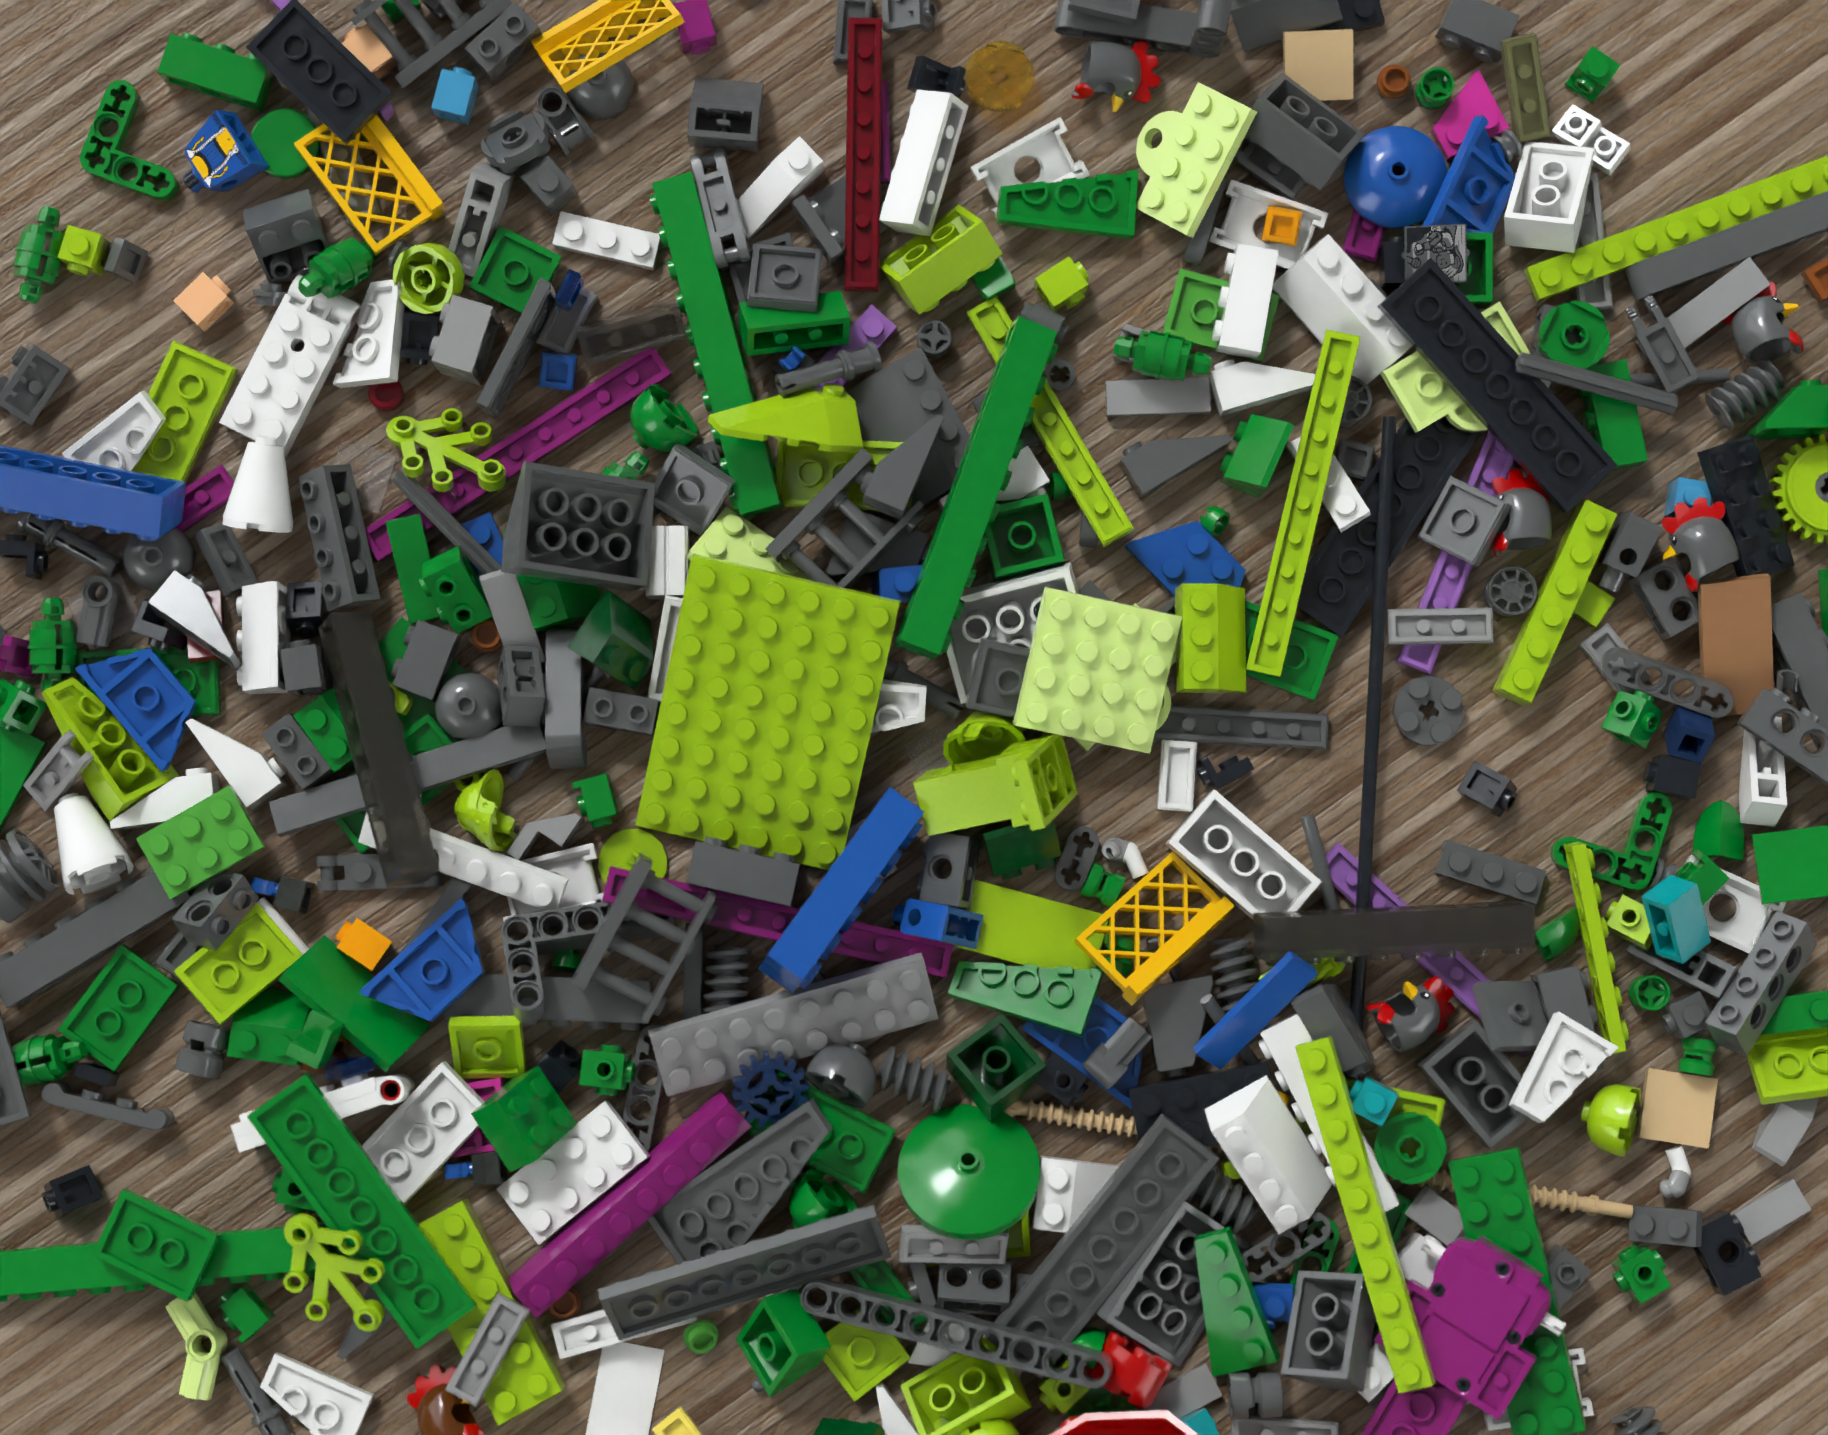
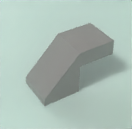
(557, 829)
(1784, 1128)
(1436, 1216)

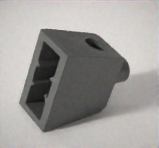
(1635, 536)

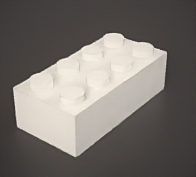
(1241, 859)

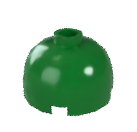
(659, 421)
(817, 1200)

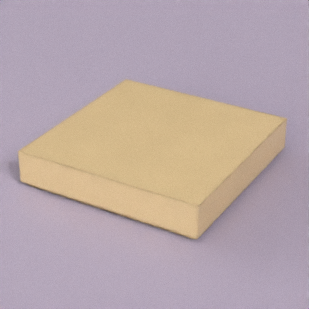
(1320, 62)
(1677, 1108)

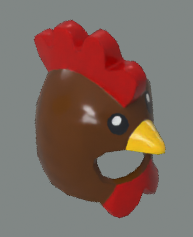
(440, 1410)

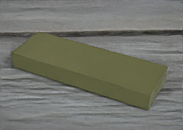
(1525, 87)

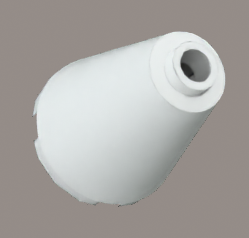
(261, 490)
(87, 847)

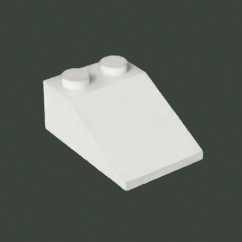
(1548, 197)
(1066, 1191)

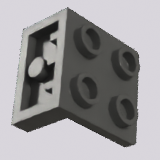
(825, 219)

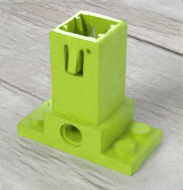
(1022, 784)

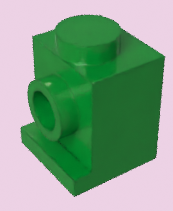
(1592, 74)
(596, 800)
(1704, 873)
(245, 1311)

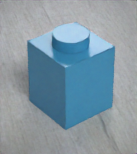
(455, 95)
(1685, 491)

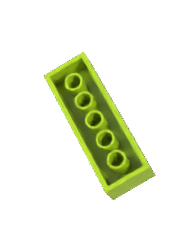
(527, 1370)

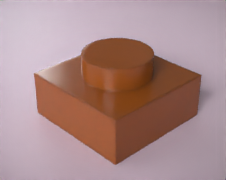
(1817, 279)

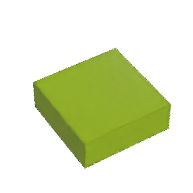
(1592, 604)

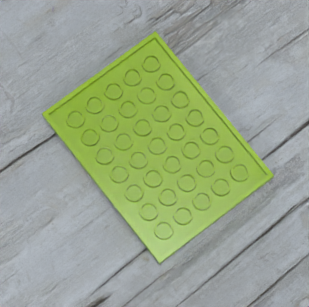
(767, 711)

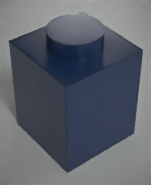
(1689, 734)

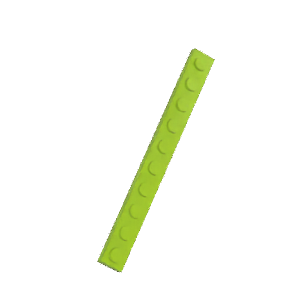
(1676, 229)
(1303, 503)
(1365, 1214)

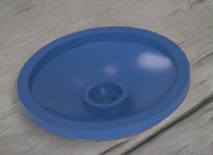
(1382, 195)

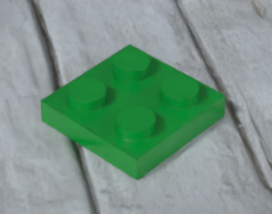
(513, 269)

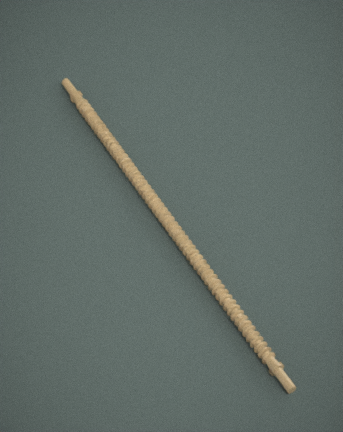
(1590, 1205)

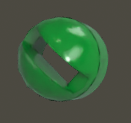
(1057, 487)
(1215, 520)
(566, 961)

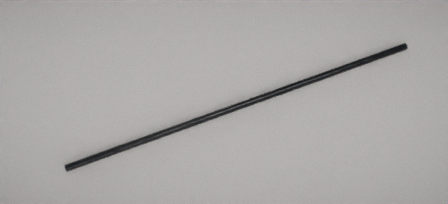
(1374, 701)

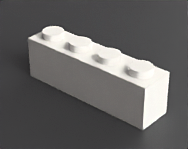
(923, 162)

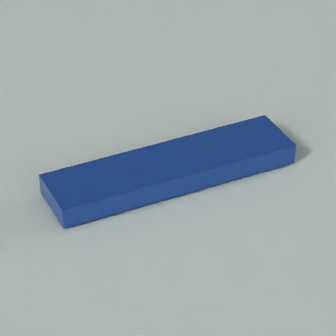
(1255, 1010)

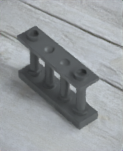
(436, 45)
(810, 521)
(626, 908)

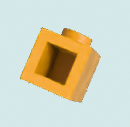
(362, 943)

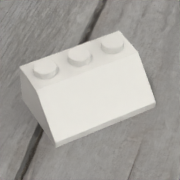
(262, 637)

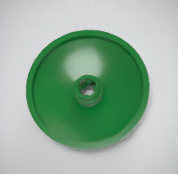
(975, 1198)

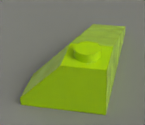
(810, 415)
(120, 767)

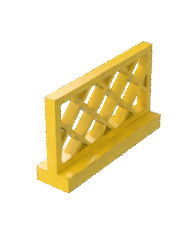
(590, 30)
(397, 165)
(1179, 944)

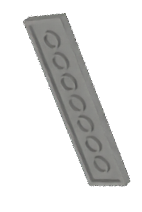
(797, 1024)

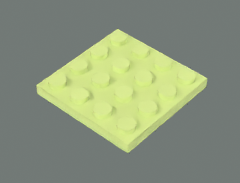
(1097, 670)

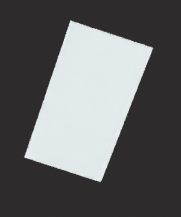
(625, 1390)

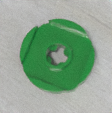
(1591, 327)
(1418, 1128)

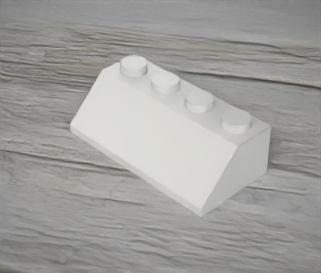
(1335, 295)
(1270, 1153)

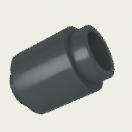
(1047, 318)

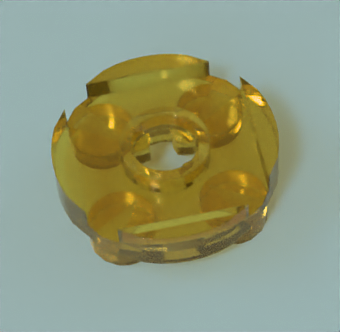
(1007, 94)

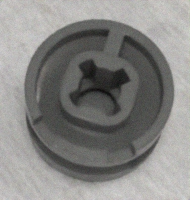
(1357, 403)
(1510, 592)

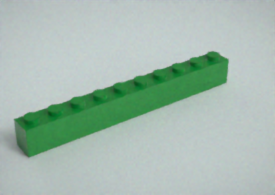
(716, 339)
(976, 488)
(73, 1266)

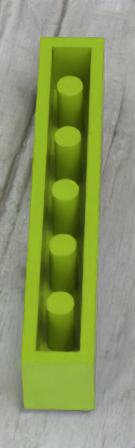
(1554, 602)

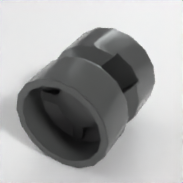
(201, 1062)
(1254, 1395)

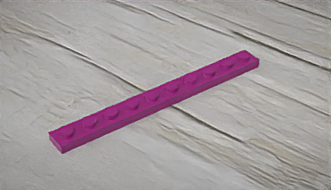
(537, 439)
(772, 919)

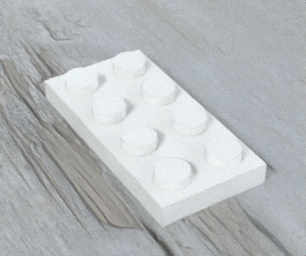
(424, 1131)
(573, 1172)

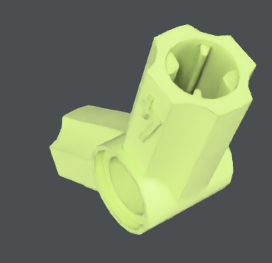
(200, 1365)

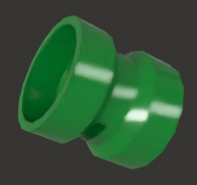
(1439, 82)
(1110, 888)
(1122, 965)
(1656, 993)
(1700, 1048)

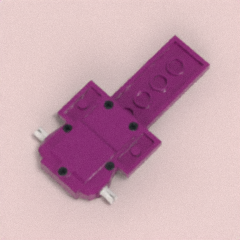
(1472, 1334)

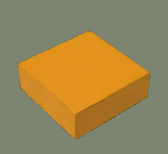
(1282, 225)

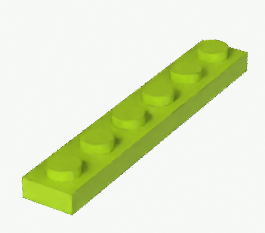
(1593, 931)

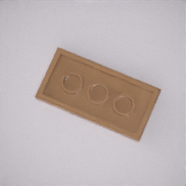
(1736, 637)

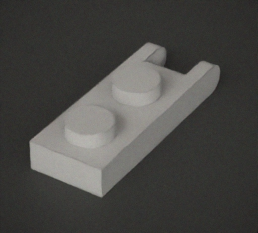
(57, 772)

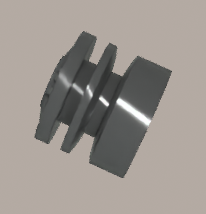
(22, 871)

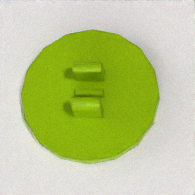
(624, 847)

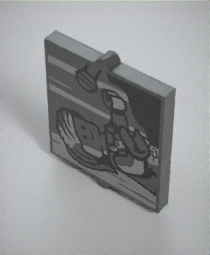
(1440, 242)

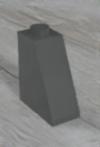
(907, 550)
(1327, 1014)
(1175, 1022)

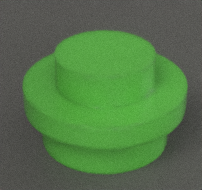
(701, 1336)

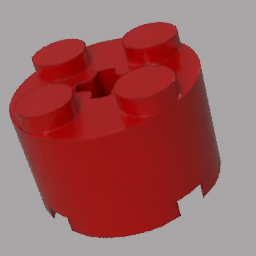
(1135, 1371)

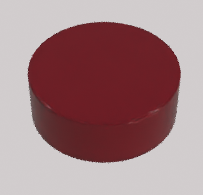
(386, 395)

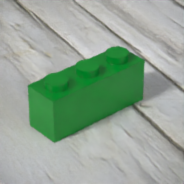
(216, 71)
(781, 329)
(1614, 422)

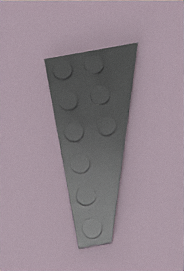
(738, 1192)

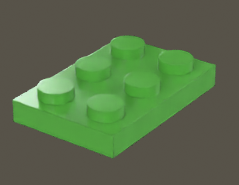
(1196, 308)
(200, 842)

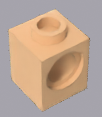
(369, 50)
(205, 300)

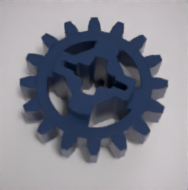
(756, 1090)

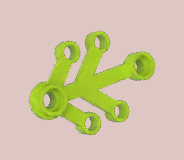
(407, 432)
(331, 1268)

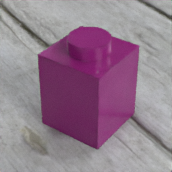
(697, 30)

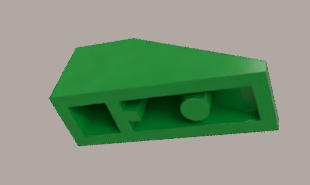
(1799, 1012)

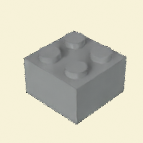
(465, 339)

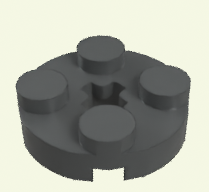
(509, 154)
(1420, 692)

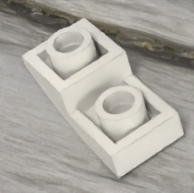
(1584, 130)

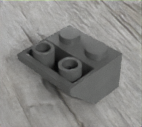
(725, 114)
(286, 235)

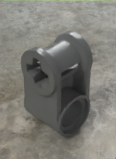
(566, 124)

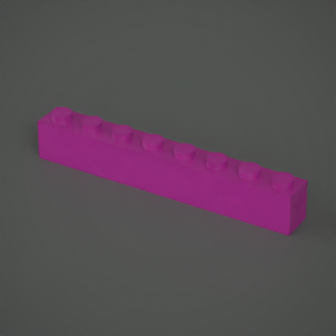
(628, 1204)

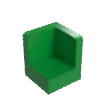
(317, 1039)

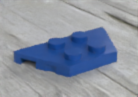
(1475, 184)
(1186, 556)
(144, 700)
(432, 968)
(1075, 1050)

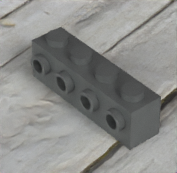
(339, 537)

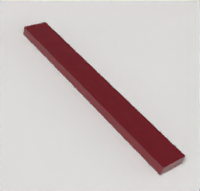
(863, 155)

